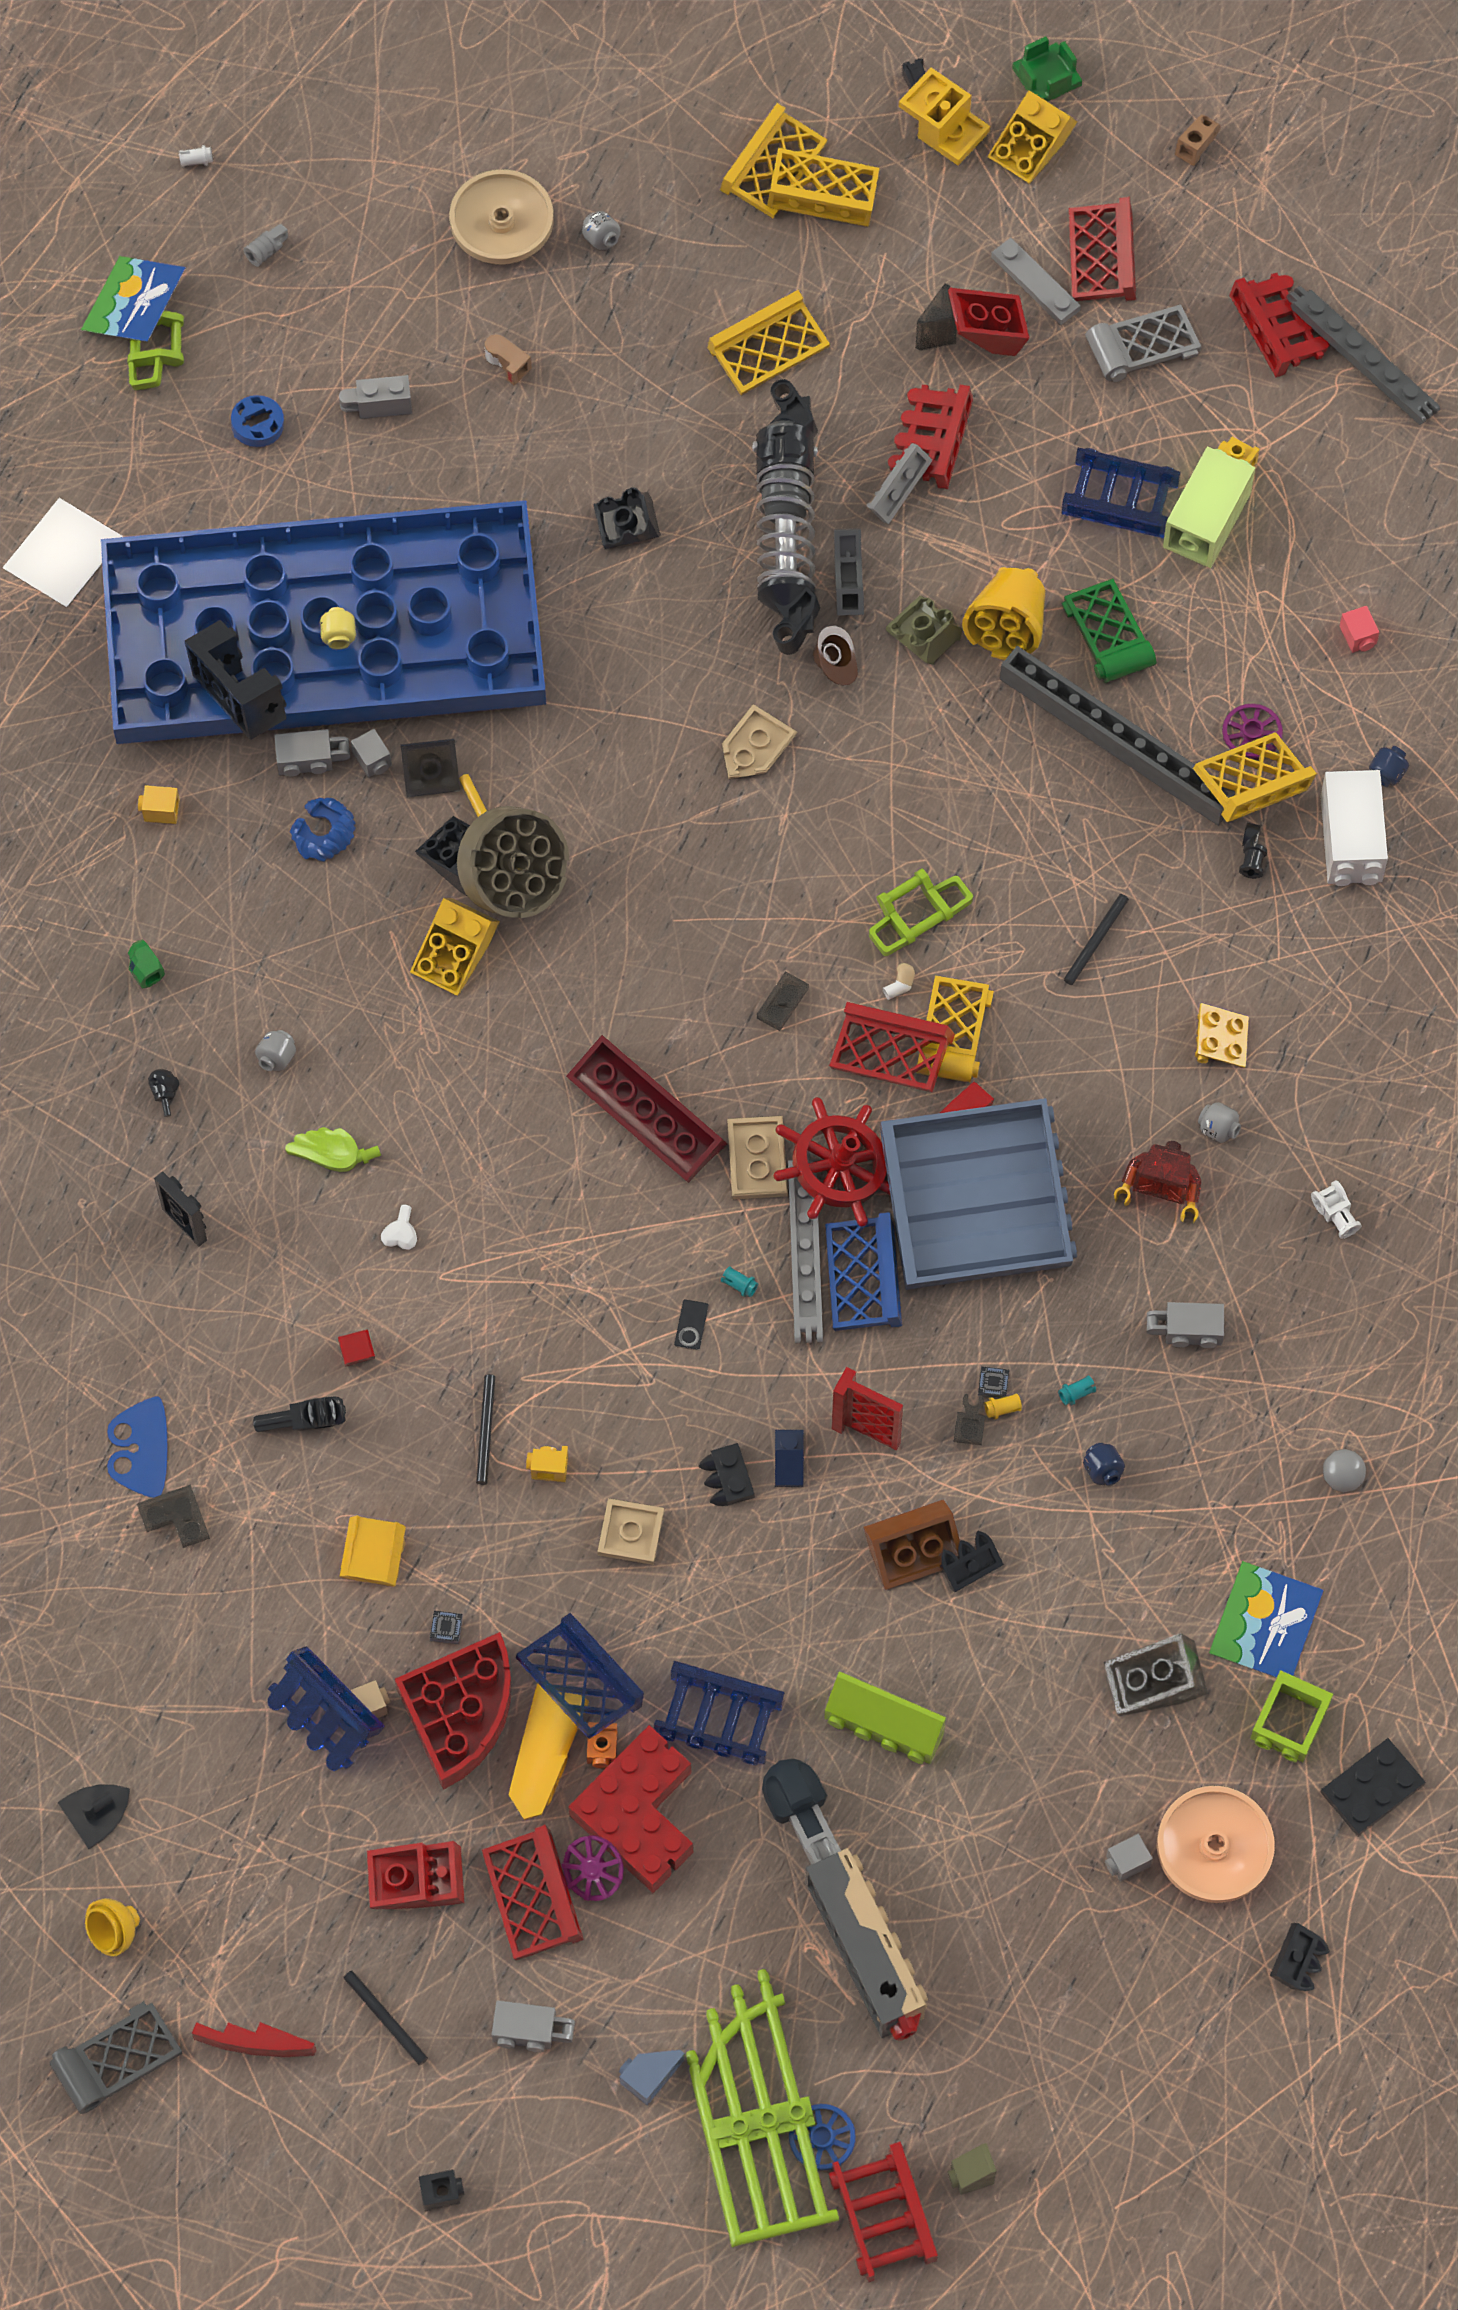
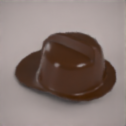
(836, 655)

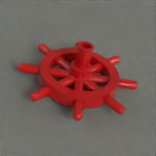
(838, 1161)

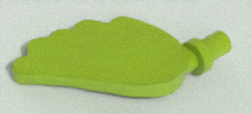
(330, 1149)

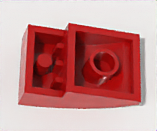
(415, 1876)

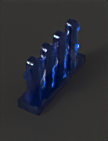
(338, 1702)

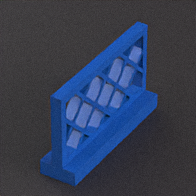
(887, 1273)

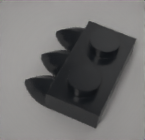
(729, 1475)
(971, 1562)
(1297, 1958)

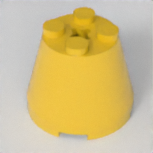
(1007, 613)

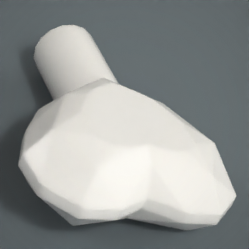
(400, 1231)

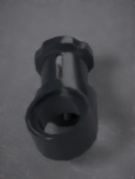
(1253, 853)

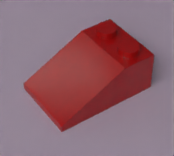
(990, 320)

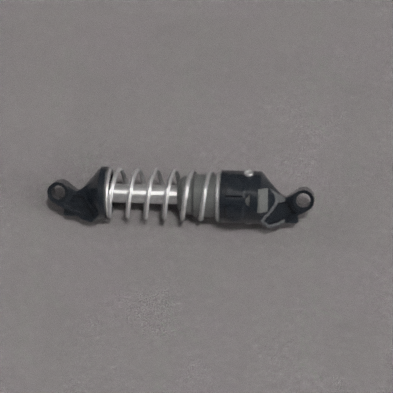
(784, 477)

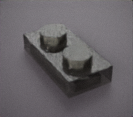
(782, 1001)

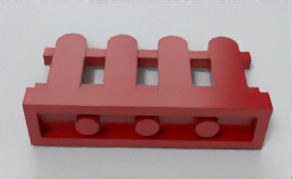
(1263, 324)
(953, 426)

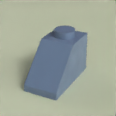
(649, 2073)

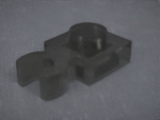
(970, 1425)

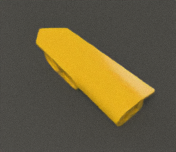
(542, 1753)

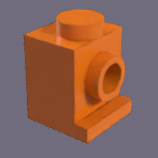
(604, 1756)

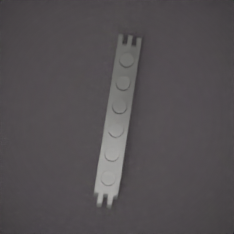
(805, 1263)

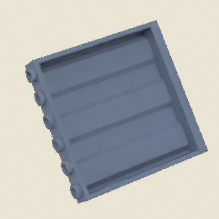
(977, 1193)

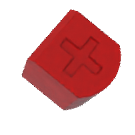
(356, 1347)

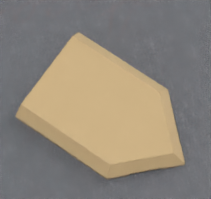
(755, 743)

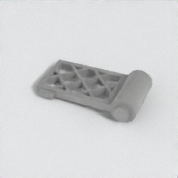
(1115, 358)

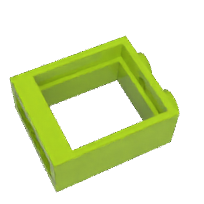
(1299, 1690)

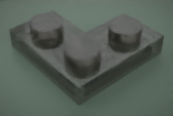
(177, 1508)

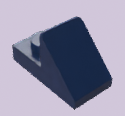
(789, 1458)

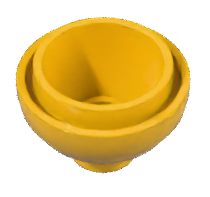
(111, 1925)

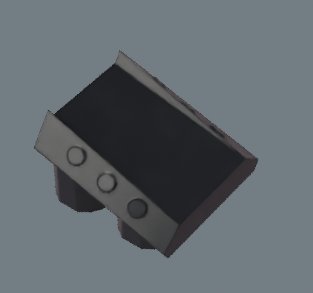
(626, 518)

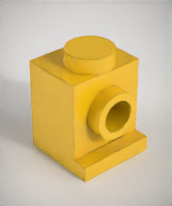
(1240, 450)
(548, 1463)

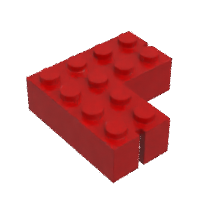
(624, 1808)

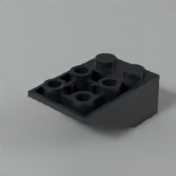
(442, 850)

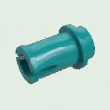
(740, 1282)
(1076, 1390)

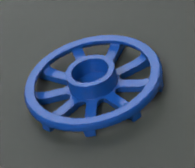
(823, 2137)

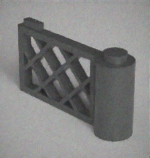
(81, 2078)

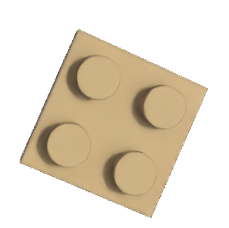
(630, 1531)

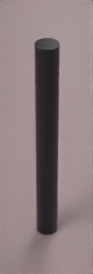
(1096, 939)
(485, 1429)
(385, 2017)

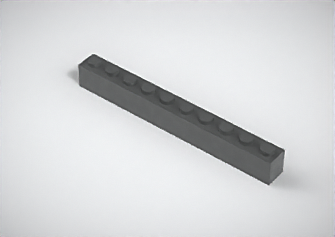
(1111, 731)

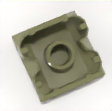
(925, 629)

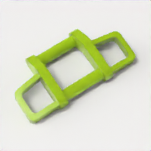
(156, 356)
(931, 892)

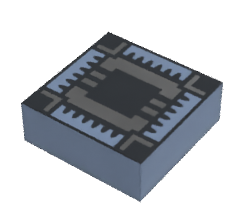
(993, 1382)
(446, 1627)

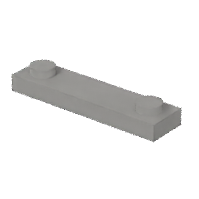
(1035, 281)

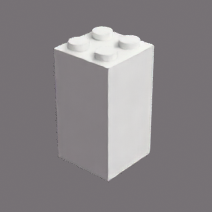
(1353, 827)

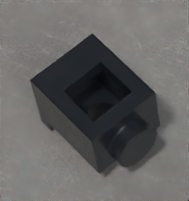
(433, 2182)

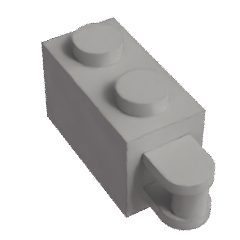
(378, 397)
(309, 752)
(1189, 1324)
(529, 2026)

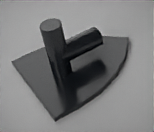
(95, 1810)

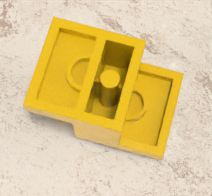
(944, 116)

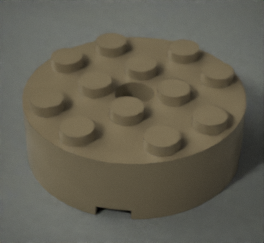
(513, 861)

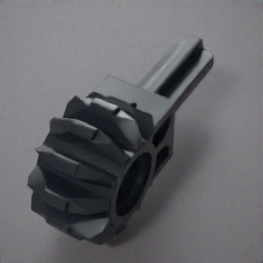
(305, 1415)

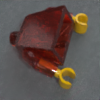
(1163, 1174)

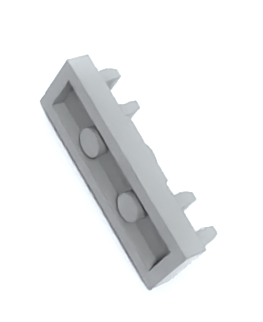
(899, 483)

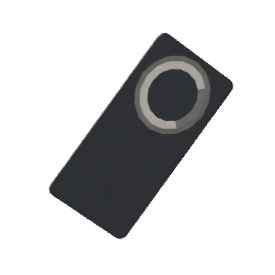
(691, 1324)

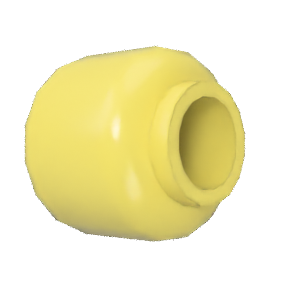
(337, 628)

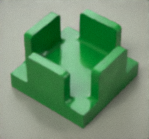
(1048, 69)

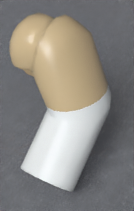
(903, 982)

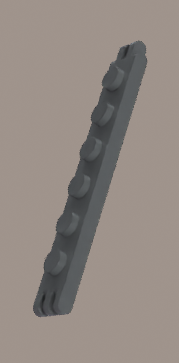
(1363, 355)

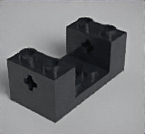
(215, 660)

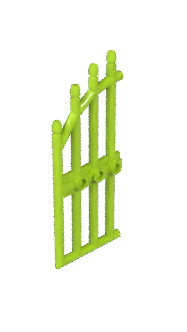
(759, 2123)

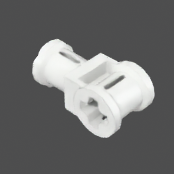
(1335, 1207)

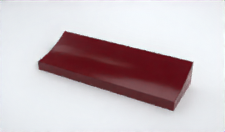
(646, 1109)

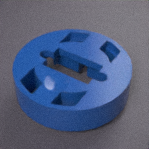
(261, 433)

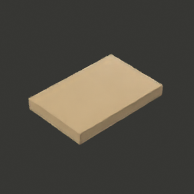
(755, 1156)

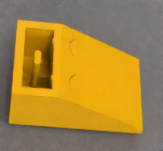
(1032, 137)
(454, 945)

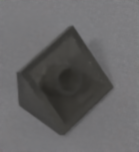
(937, 323)
(430, 767)

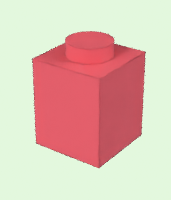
(1359, 629)

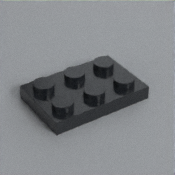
(181, 1208)
(1372, 1787)

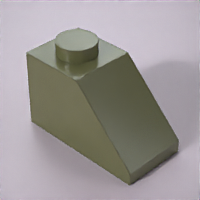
(972, 2170)

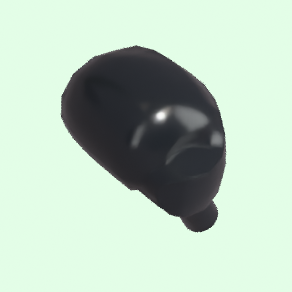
(162, 1086)

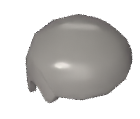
(1344, 1470)

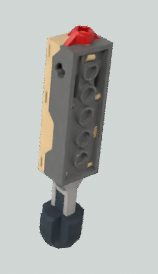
(847, 1903)

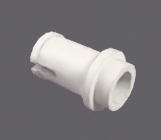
(196, 156)

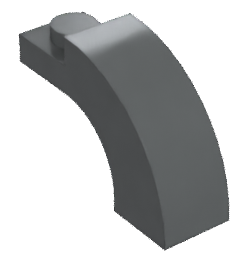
(848, 572)

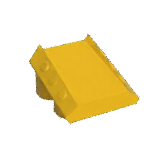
(373, 1551)

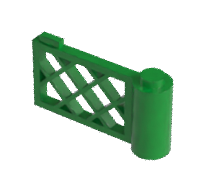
(1118, 660)

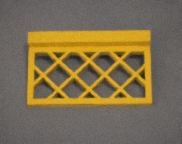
(758, 146)
(820, 202)
(753, 326)
(1266, 791)

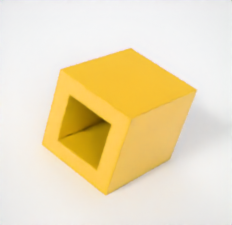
(159, 804)

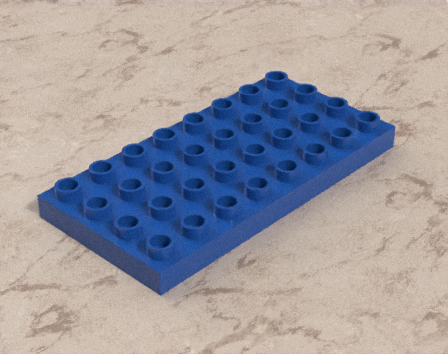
(433, 595)

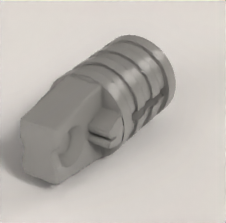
(266, 245)

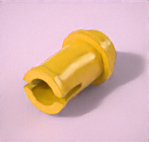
(1002, 1406)

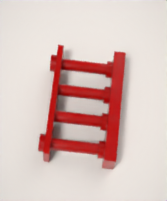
(903, 2190)

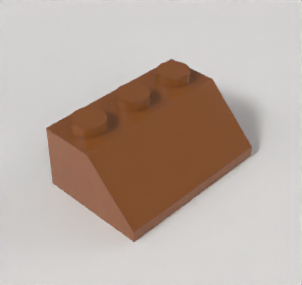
(912, 1543)

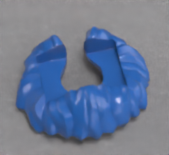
(330, 844)

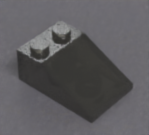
(1156, 1676)

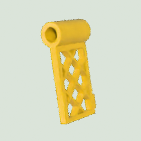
(958, 1062)

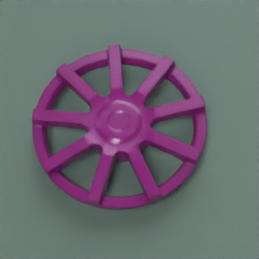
(1251, 729)
(592, 1868)

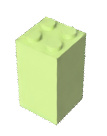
(1209, 506)

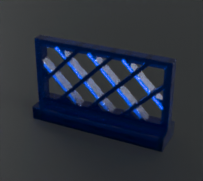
(602, 1667)

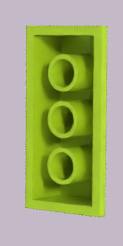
(884, 1718)

